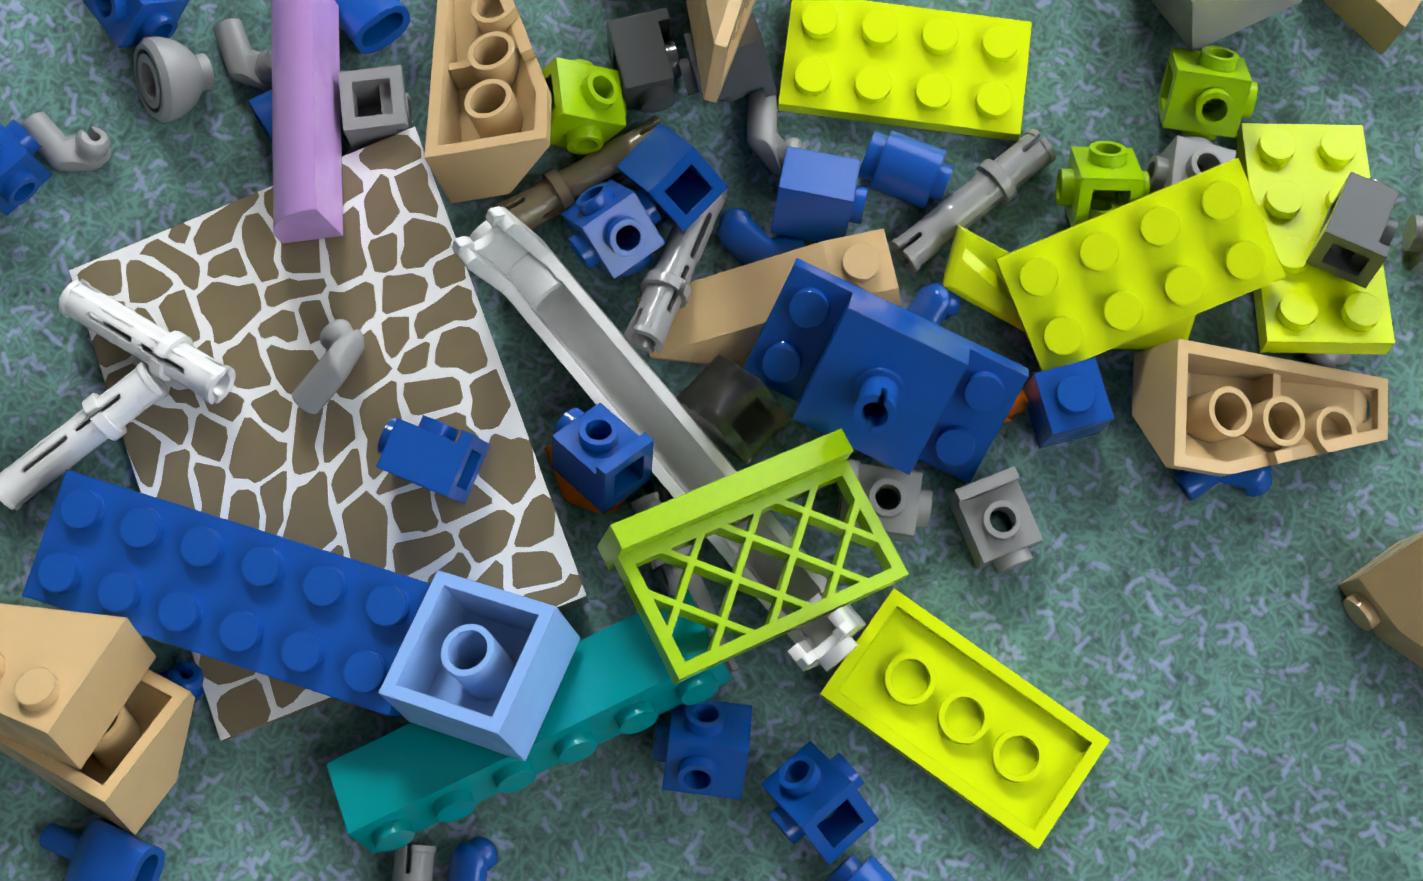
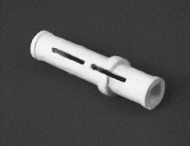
(166, 353)
(99, 420)

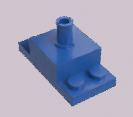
(883, 375)

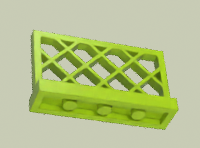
(716, 510)

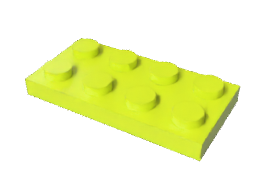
(906, 67)
(1294, 181)
(1141, 266)
(965, 719)

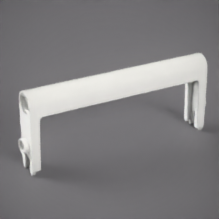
(616, 375)

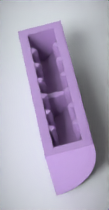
(306, 120)

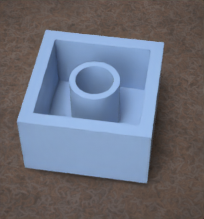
(480, 664)

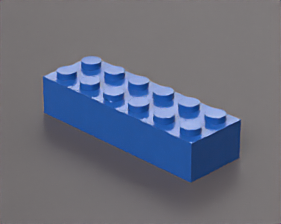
(225, 589)

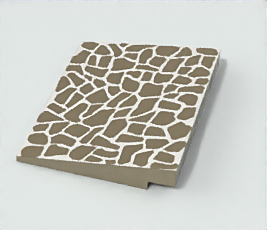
(317, 474)

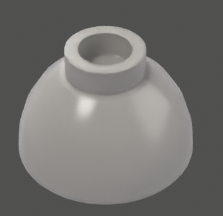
(170, 77)

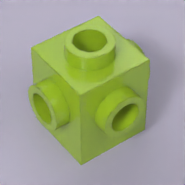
(1206, 92)
(585, 104)
(1099, 180)

